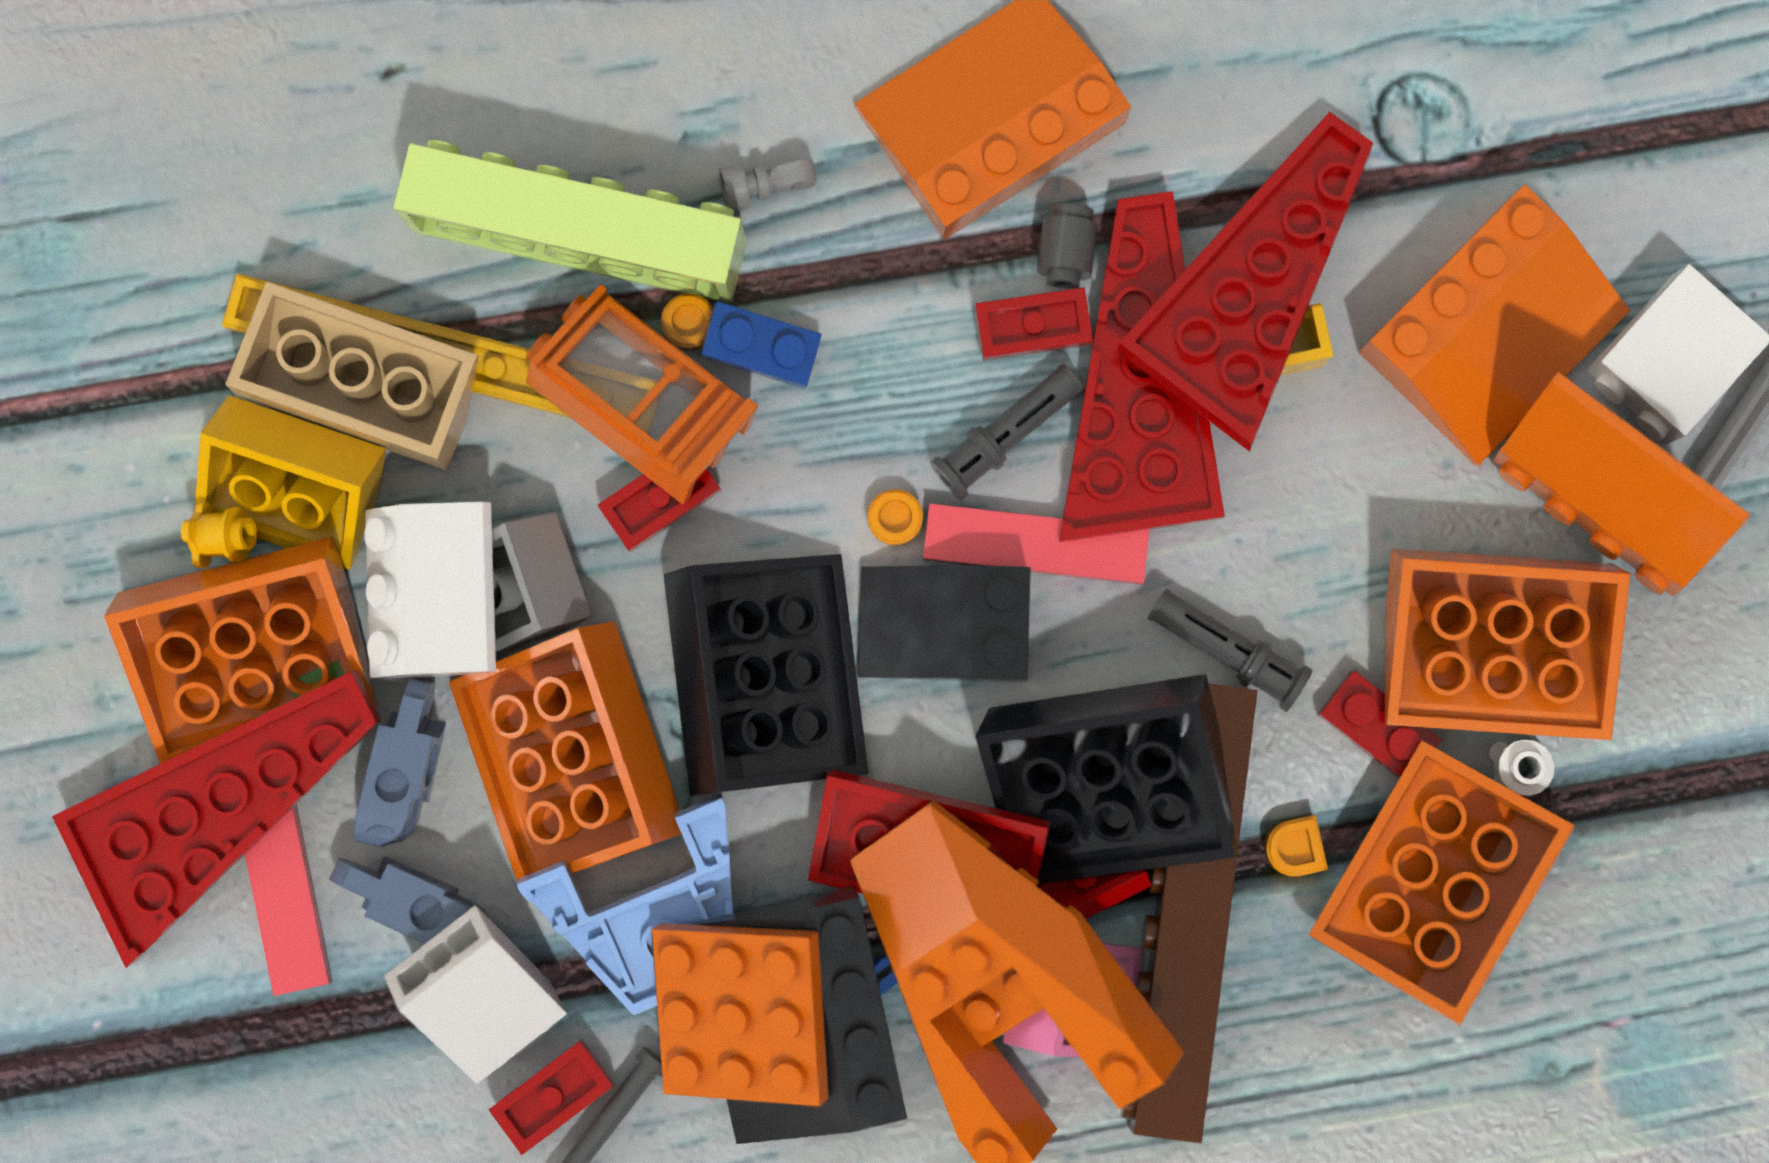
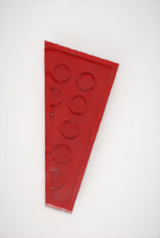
(1238, 306)
(182, 825)

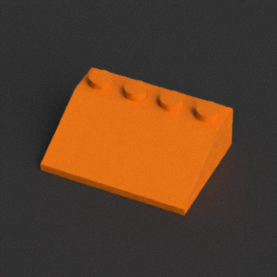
(993, 112)
(1497, 325)
(1618, 487)
(234, 640)
(1503, 643)
(568, 752)
(1442, 882)

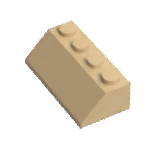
(355, 375)

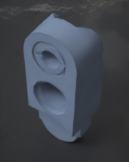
(400, 769)
(403, 897)

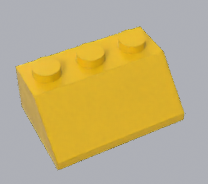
(289, 476)

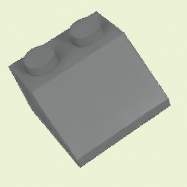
(534, 582)

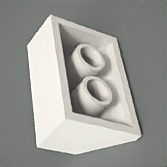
(430, 590)

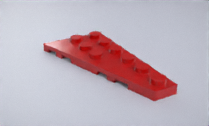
(1138, 447)

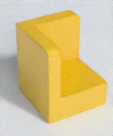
(1312, 345)

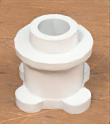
(1506, 762)

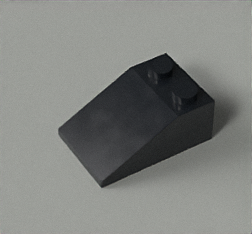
(945, 623)

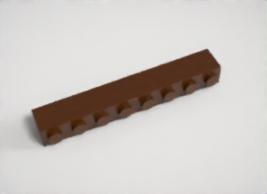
(1189, 948)

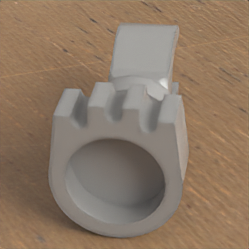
(787, 177)

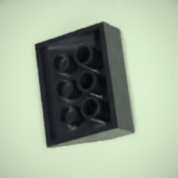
(765, 672)
(1118, 773)
(858, 1047)

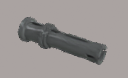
(981, 443)
(1253, 662)

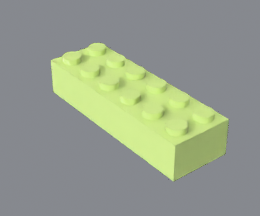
(571, 221)

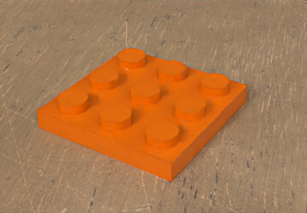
(740, 1013)

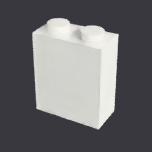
(1678, 355)
(475, 995)

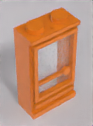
(637, 392)

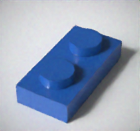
(760, 345)

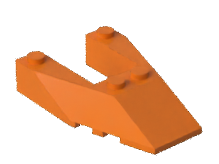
(982, 954)

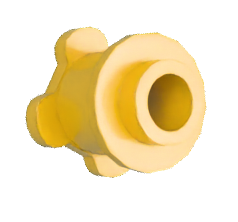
(218, 534)

